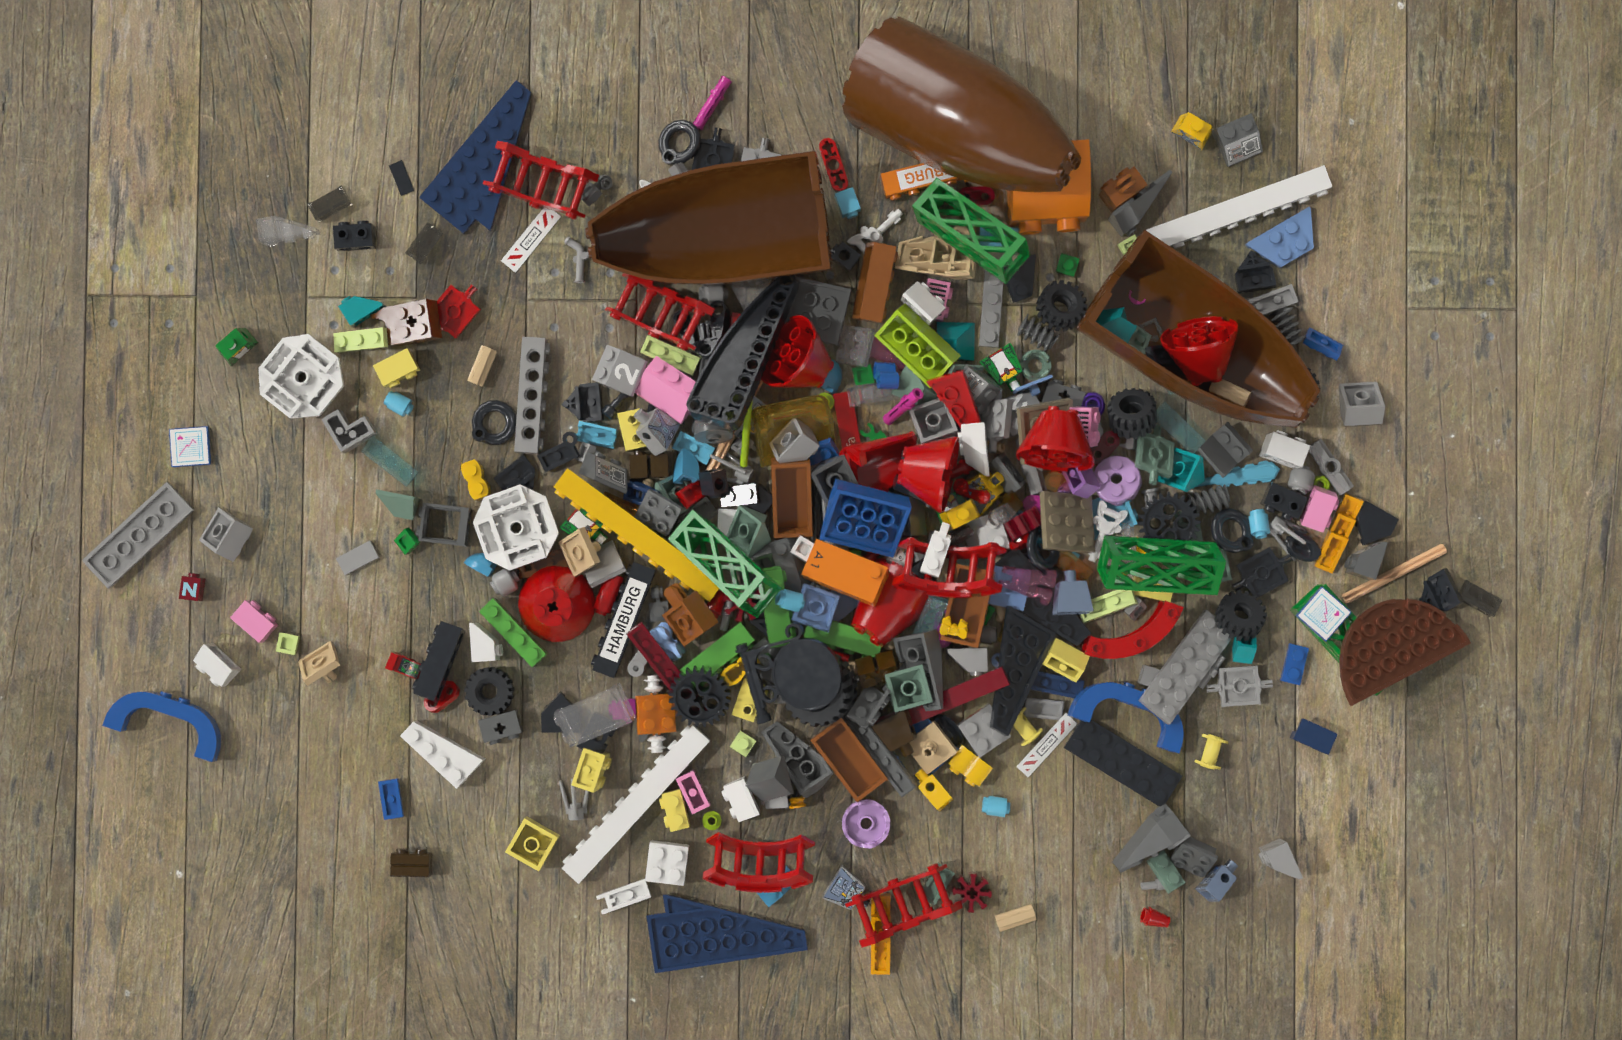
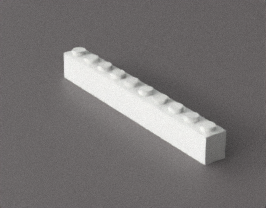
(1243, 208)
(636, 803)

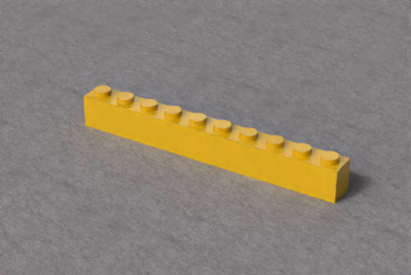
(634, 532)

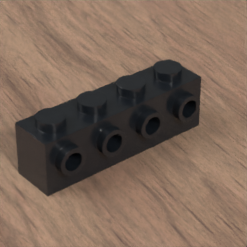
(438, 661)

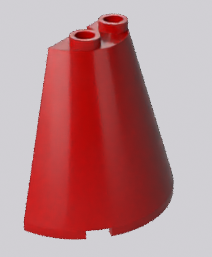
(877, 460)
(893, 612)

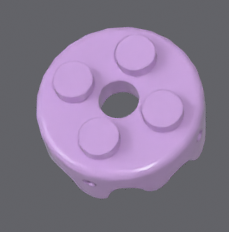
(1123, 491)
(875, 833)

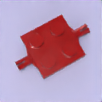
(456, 310)

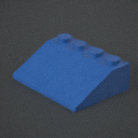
(865, 518)

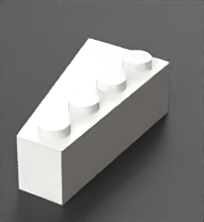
(445, 755)

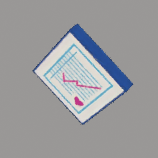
(190, 446)
(1323, 613)

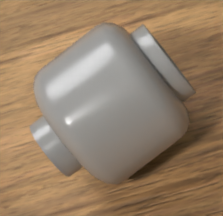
(712, 292)
(1301, 480)
(504, 582)

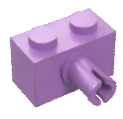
(1079, 483)

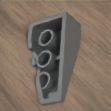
(1131, 212)
(790, 563)
(926, 650)
(804, 765)
(1156, 833)

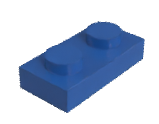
(1322, 344)
(825, 451)
(1294, 664)
(391, 799)

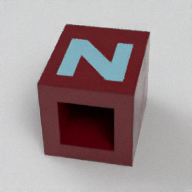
(192, 587)

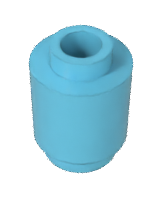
(398, 403)
(1259, 523)
(790, 600)
(995, 806)

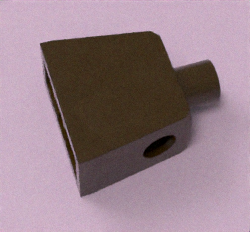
(897, 732)

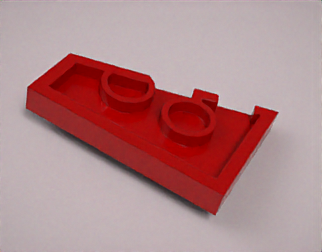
(957, 396)

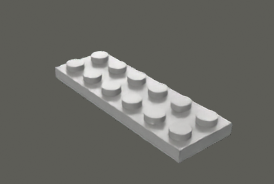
(138, 535)
(1185, 668)

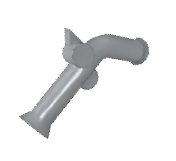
(579, 259)

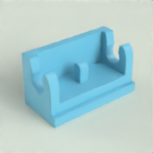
(597, 434)

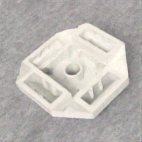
(280, 377)
(495, 523)

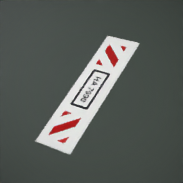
(530, 239)
(1046, 745)

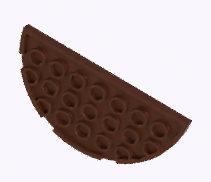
(1393, 643)

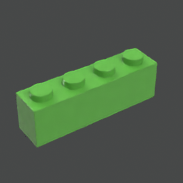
(775, 617)
(513, 632)
(845, 637)
(721, 651)

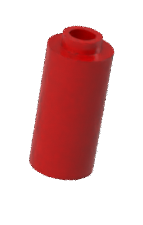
(607, 595)

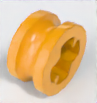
(797, 802)

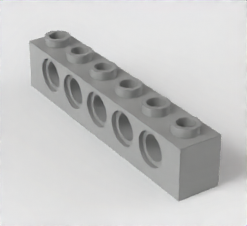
(529, 346)

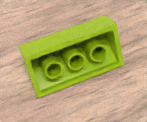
(917, 344)

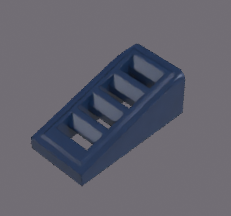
(631, 486)

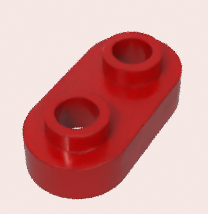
(445, 698)

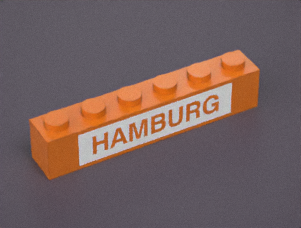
(912, 180)

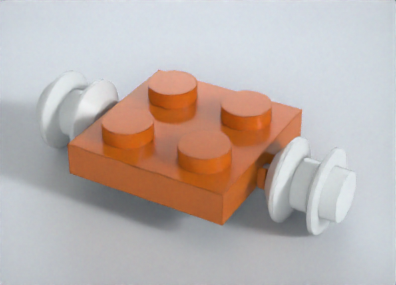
(654, 714)

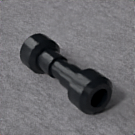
(611, 410)

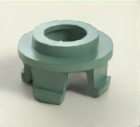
(1043, 357)

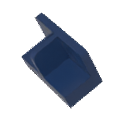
(1314, 736)

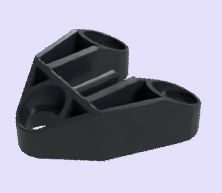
(719, 327)

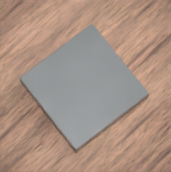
(608, 567)

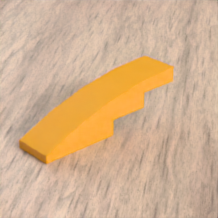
(1338, 533)
(880, 951)

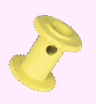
(1026, 729)
(1211, 751)

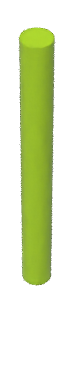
(746, 438)

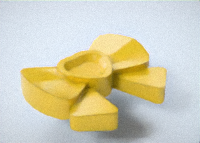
(952, 629)

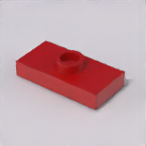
(690, 494)

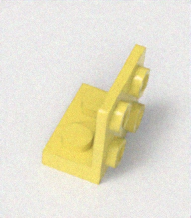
(591, 770)

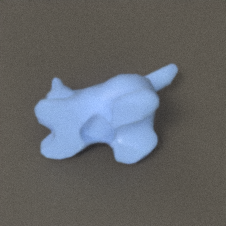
(663, 636)

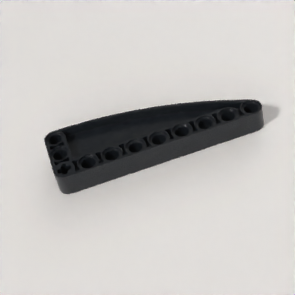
(730, 363)

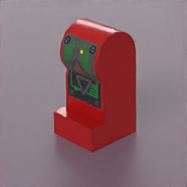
(403, 665)

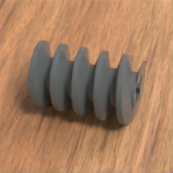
(1287, 326)
(1037, 333)
(1210, 499)

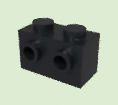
(354, 236)
(1283, 501)

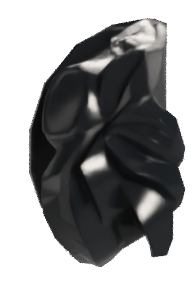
(1303, 552)
(949, 728)

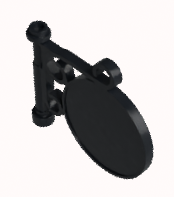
(803, 673)

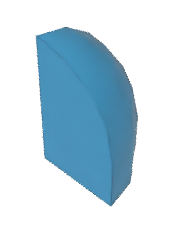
(833, 379)
(686, 468)
(481, 564)

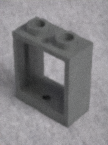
(464, 524)

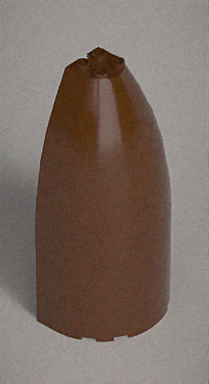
(955, 111)
(719, 224)
(1184, 291)

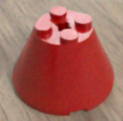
(1201, 347)
(798, 357)
(1057, 442)
(929, 470)
(573, 600)

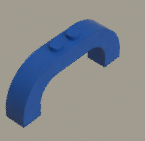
(1085, 702)
(208, 731)

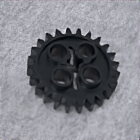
(1156, 510)
(715, 690)

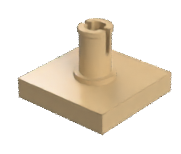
(580, 551)
(319, 664)
(932, 747)

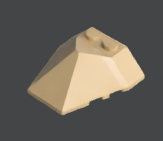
(935, 257)

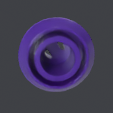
(1096, 400)

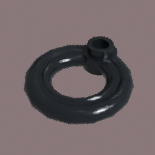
(691, 150)
(480, 413)
(1219, 538)
(1036, 559)

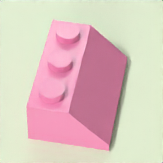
(666, 389)

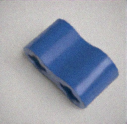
(886, 375)

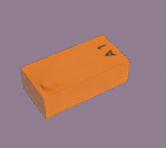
(845, 572)

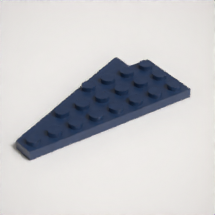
(458, 187)
(704, 935)

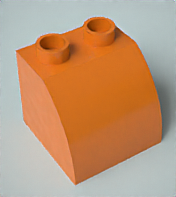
(1062, 208)

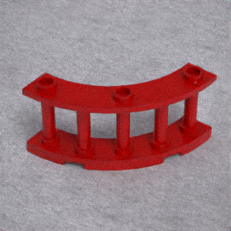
(548, 165)
(671, 298)
(949, 588)
(1146, 636)
(758, 882)
(908, 921)

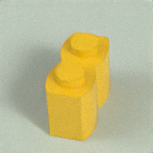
(474, 474)
(735, 672)
(970, 766)

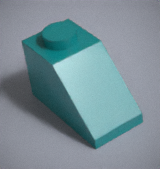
(359, 309)
(1243, 650)

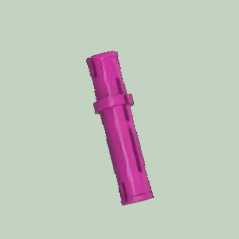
(715, 96)
(906, 403)

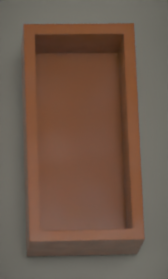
(874, 282)
(791, 498)
(971, 610)
(848, 759)

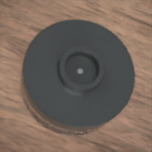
(710, 433)

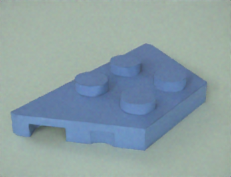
(1286, 239)

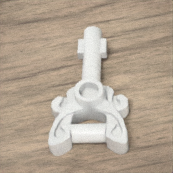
(873, 234)
(1105, 527)

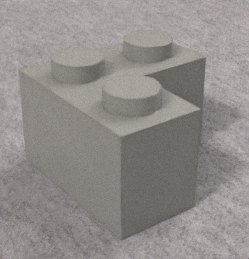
(348, 435)

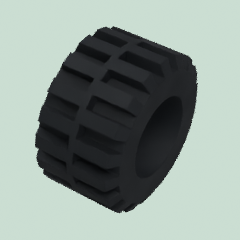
(1132, 424)

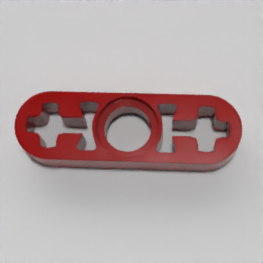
(824, 153)

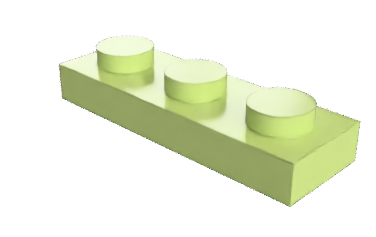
(360, 340)
(674, 356)
(1109, 604)

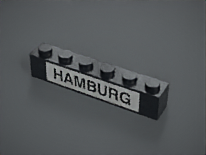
(624, 619)

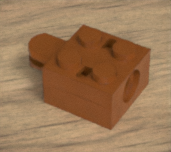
(1125, 187)
(688, 614)

